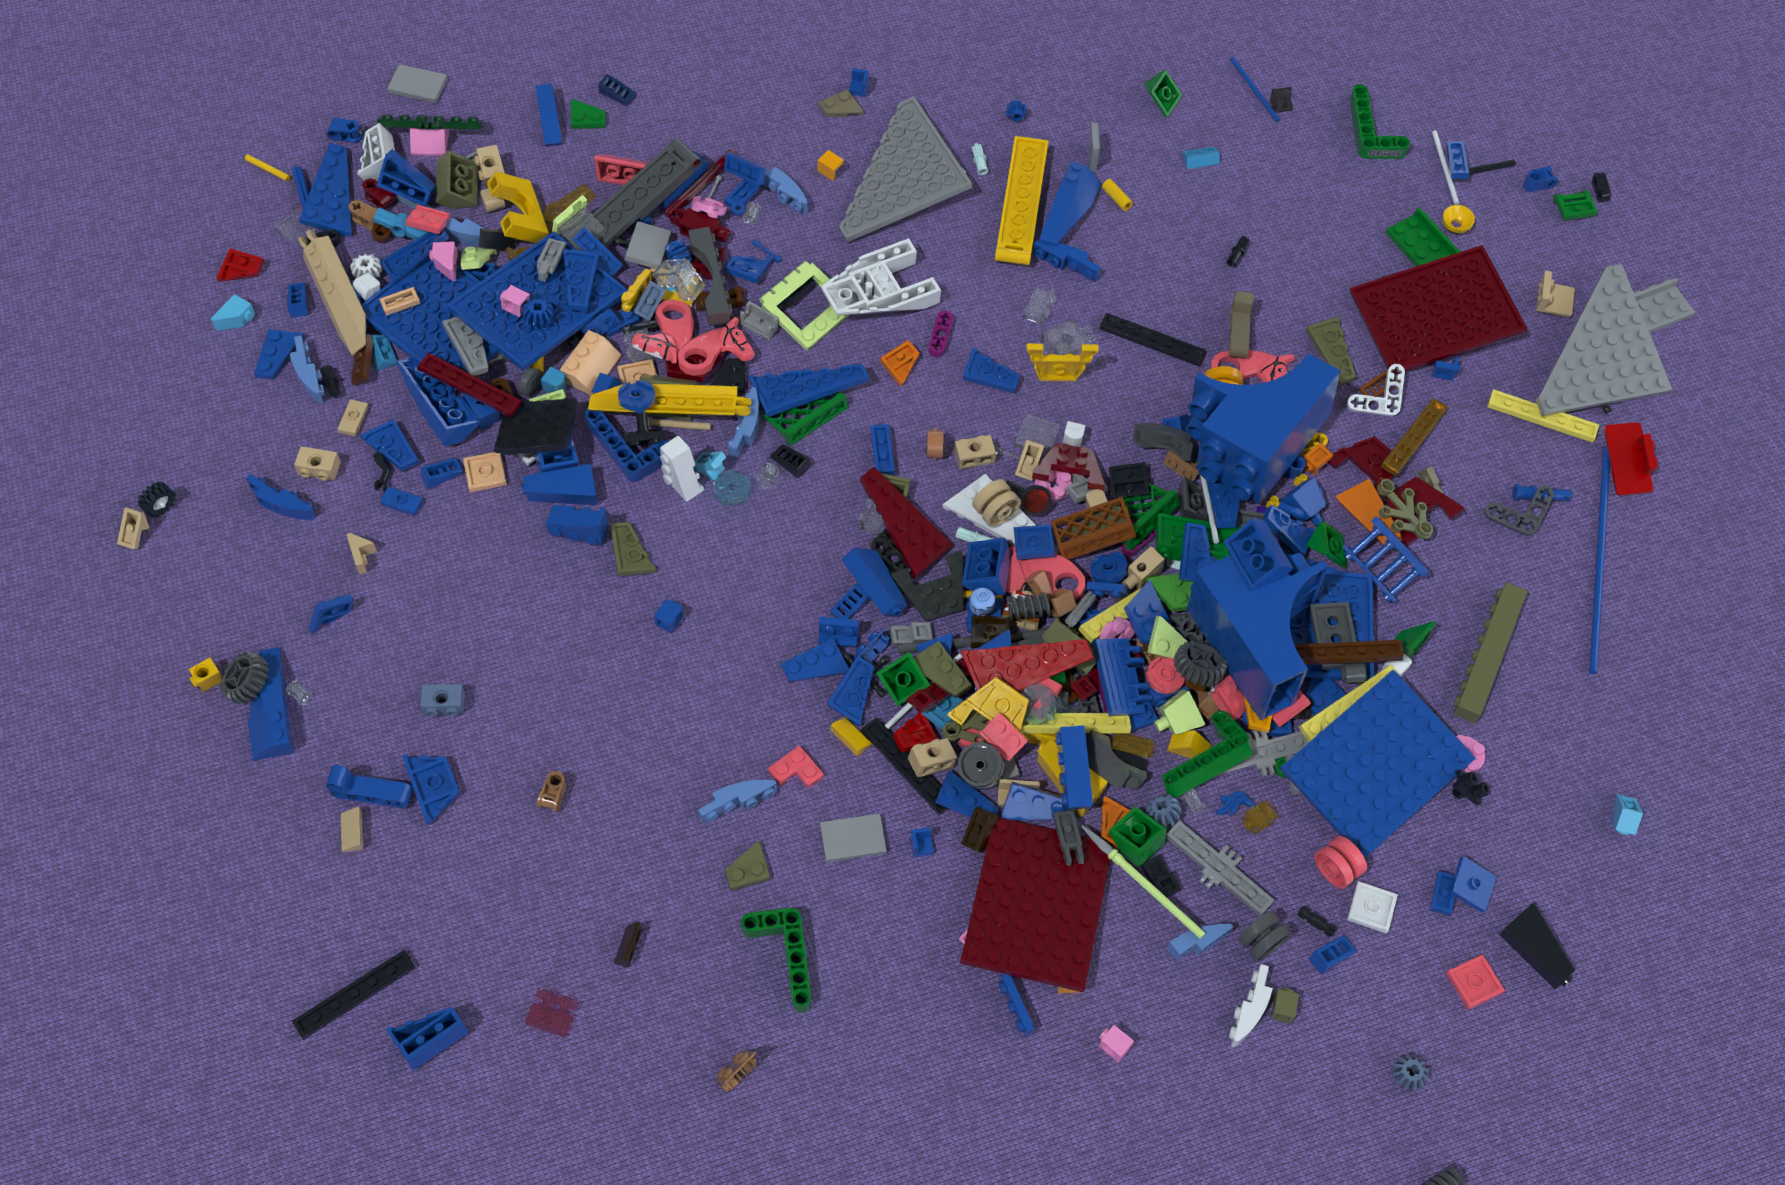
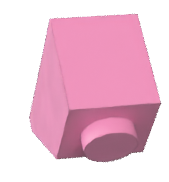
(445, 258)

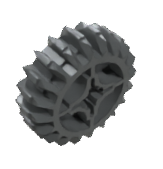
(1200, 663)
(244, 677)

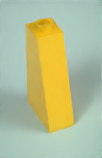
(1048, 761)

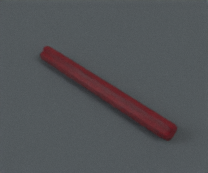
(697, 186)

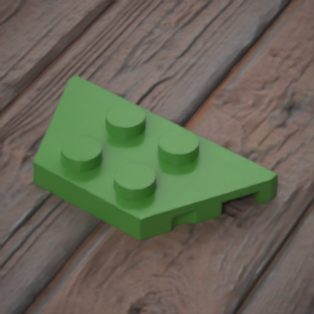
(1172, 591)

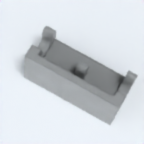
(759, 321)

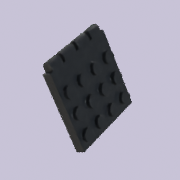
(537, 427)

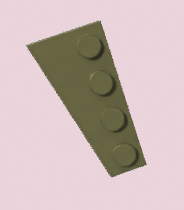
(1329, 342)

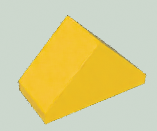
(1188, 744)

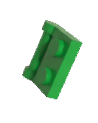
(1575, 209)

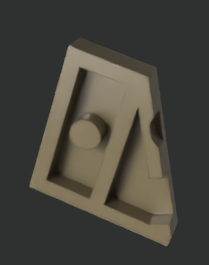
(840, 105)

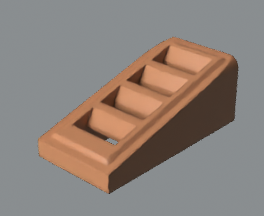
(1039, 583)

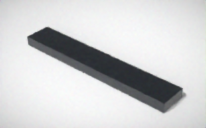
(1152, 339)
(887, 746)
(353, 994)

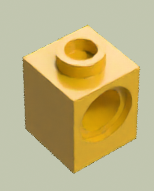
(205, 667)

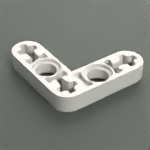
(1382, 403)

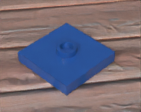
(1034, 542)
(1472, 884)

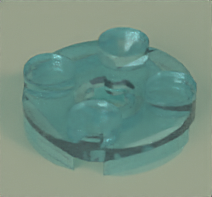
(732, 497)
(1048, 708)

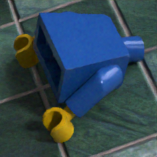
(1302, 501)

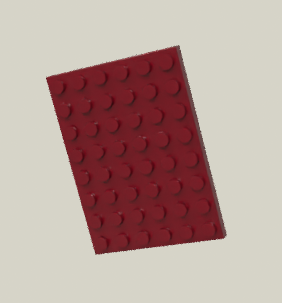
(1437, 309)
(1033, 910)

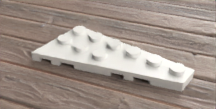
(962, 505)

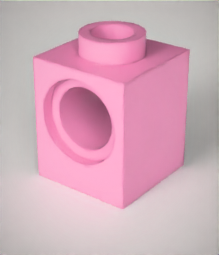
(513, 300)
(1115, 1043)

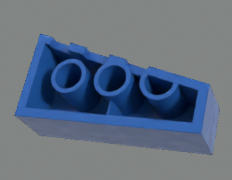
(1074, 767)

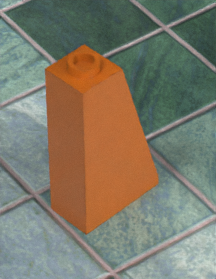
(1363, 505)

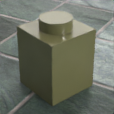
(1284, 1005)

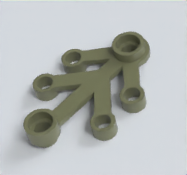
(1419, 526)
(974, 721)

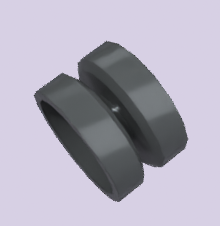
(969, 767)
(1264, 936)

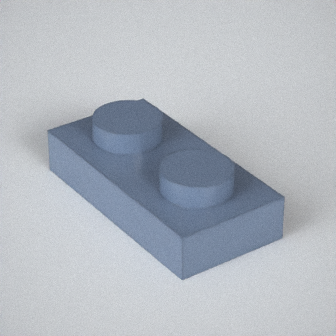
(649, 301)

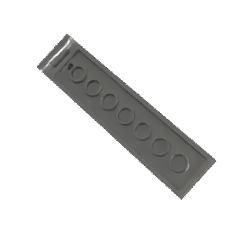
(646, 189)

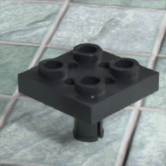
(643, 432)

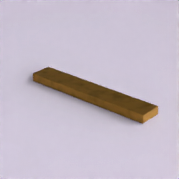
(1414, 437)

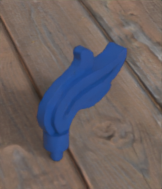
(1233, 801)

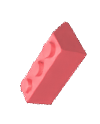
(616, 169)

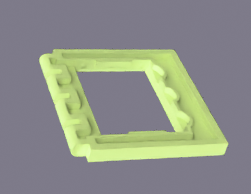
(818, 327)

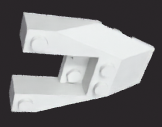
(871, 287)

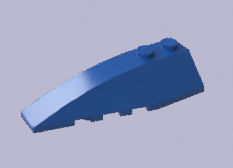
(1071, 202)
(443, 410)
(269, 713)

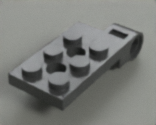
(1343, 630)

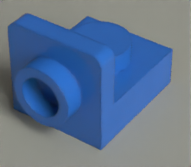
(1446, 370)

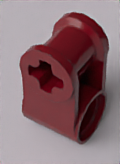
(377, 195)

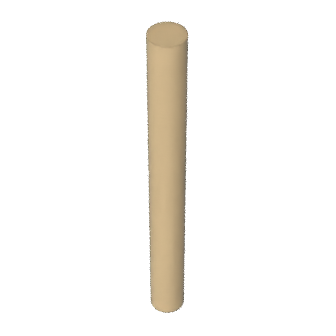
(679, 424)

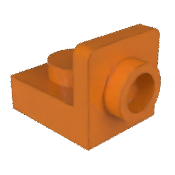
(1317, 458)

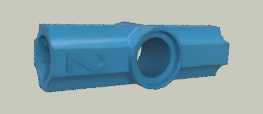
(397, 224)

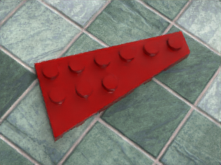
(1025, 664)

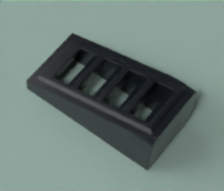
(798, 470)

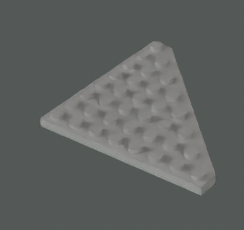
(905, 174)
(1607, 353)

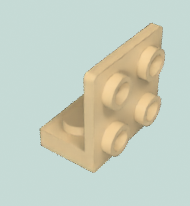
(1553, 297)

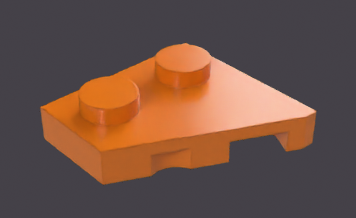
(900, 361)
(1111, 814)

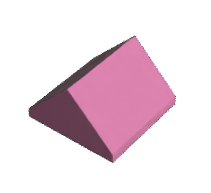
(428, 142)

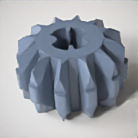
(1164, 809)
(1419, 1073)

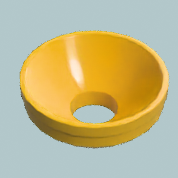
(1458, 214)

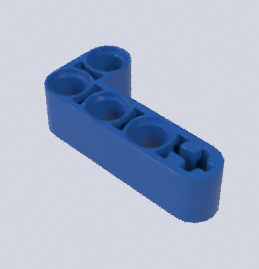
(366, 789)

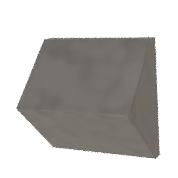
(1192, 501)

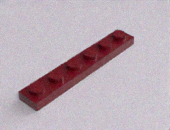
(469, 385)

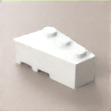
(375, 146)
(678, 468)

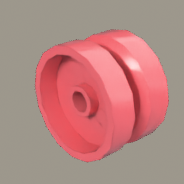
(1340, 862)

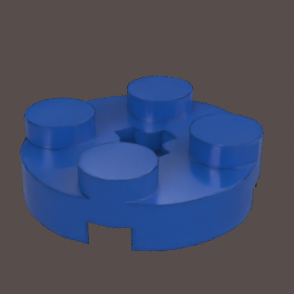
(640, 403)
(1113, 575)

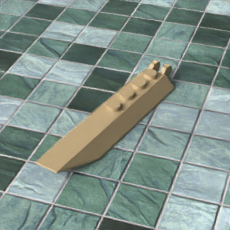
(335, 290)

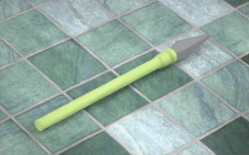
(1120, 861)

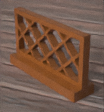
(1096, 538)

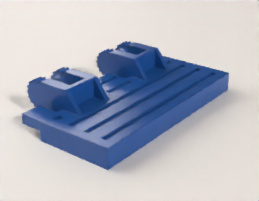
(1117, 679)

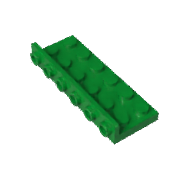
(1421, 239)
(1170, 536)

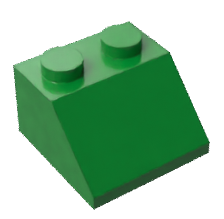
(1138, 836)

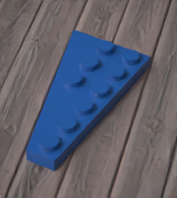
(329, 196)
(800, 387)

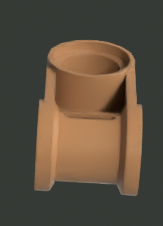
(362, 214)
(552, 795)

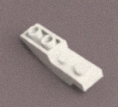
(1252, 1009)

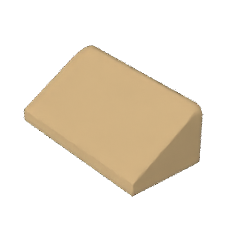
(351, 830)

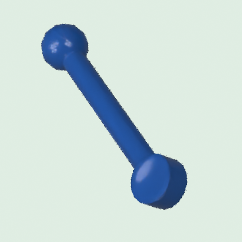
(777, 258)

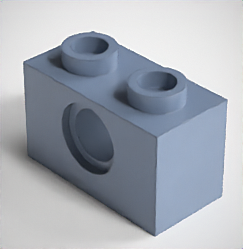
(433, 694)

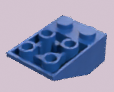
(557, 459)

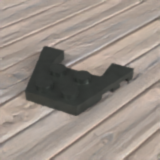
(937, 596)

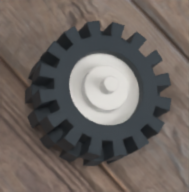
(156, 499)

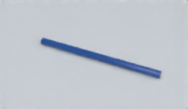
(1255, 89)

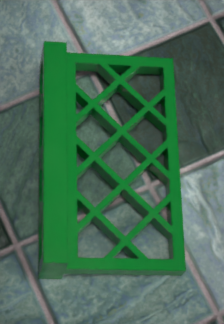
(812, 420)
(1147, 520)

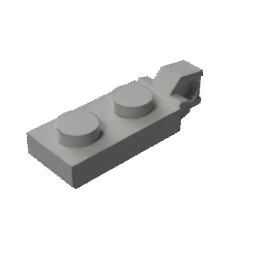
(550, 258)

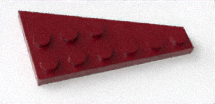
(909, 529)

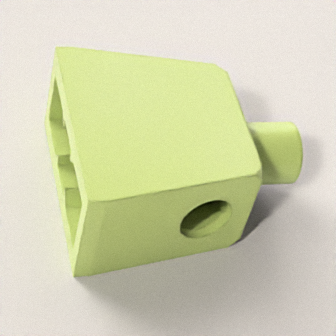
(1179, 714)

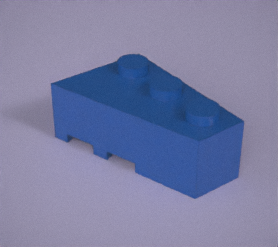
(405, 180)
(579, 525)
(428, 1036)

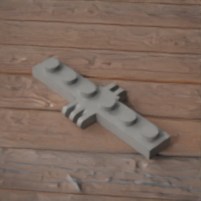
(1267, 751)
(1220, 868)

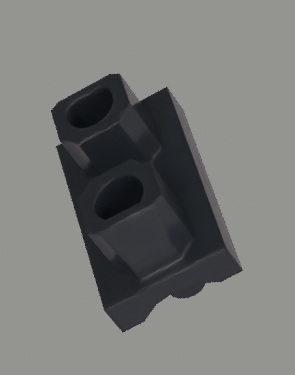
(1467, 787)

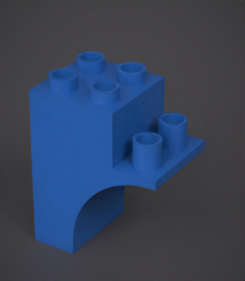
(1261, 428)
(1254, 627)

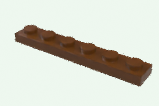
(1351, 652)

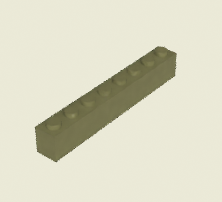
(1490, 652)

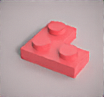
(798, 764)

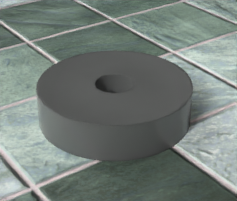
(529, 382)

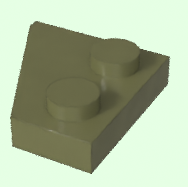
(748, 869)

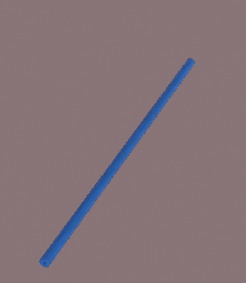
(1599, 563)

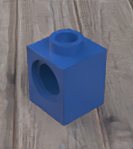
(669, 615)

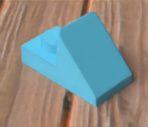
(710, 464)

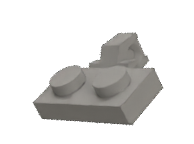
(1079, 488)

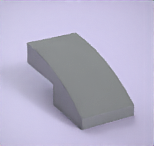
(910, 634)

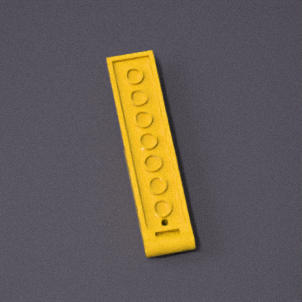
(1021, 200)

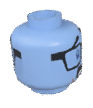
(982, 601)

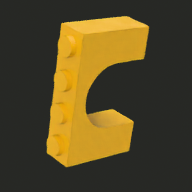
(519, 191)

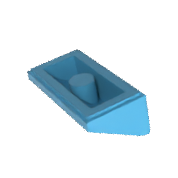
(1201, 157)
(382, 353)

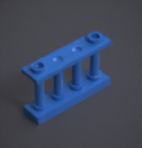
(1404, 556)

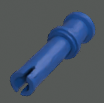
(1528, 492)

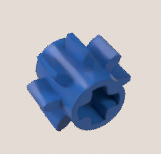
(1016, 110)

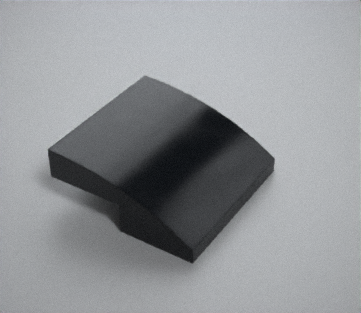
(1129, 480)

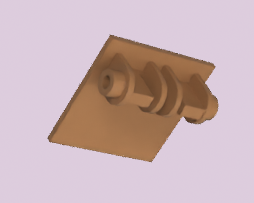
(741, 1060)

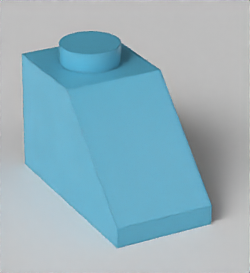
(233, 314)
(1626, 814)

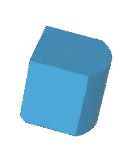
(553, 381)

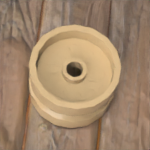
(996, 503)

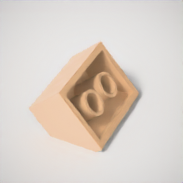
(588, 359)

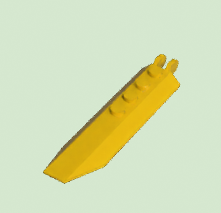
(680, 400)

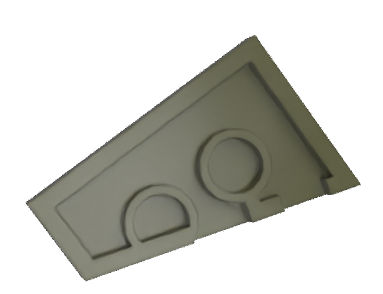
(942, 670)

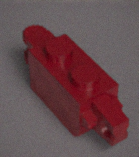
(694, 220)

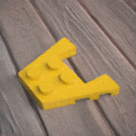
(1060, 367)
(992, 700)

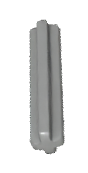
(1081, 608)

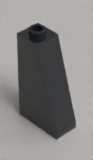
(1538, 947)

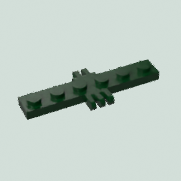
(423, 121)

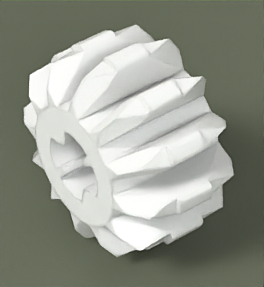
(366, 264)

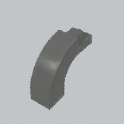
(1164, 437)
(1109, 766)

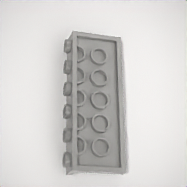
(1663, 305)

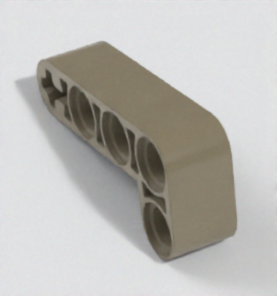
(1240, 324)

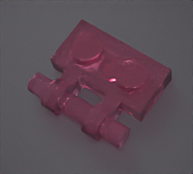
(549, 1019)

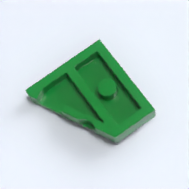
(586, 116)

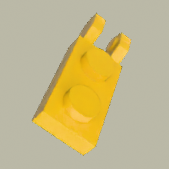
(635, 291)

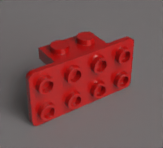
(1630, 458)

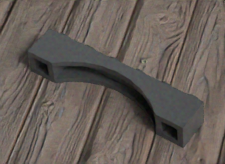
(716, 303)

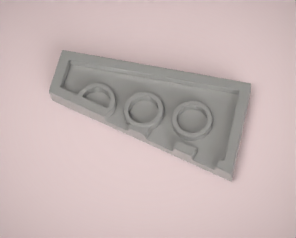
(468, 345)

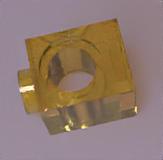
(1259, 818)

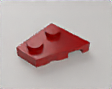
(239, 266)
(914, 732)

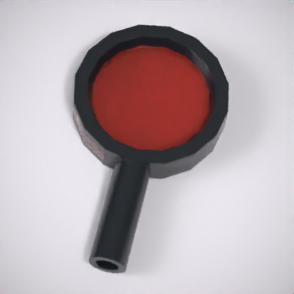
(1034, 500)

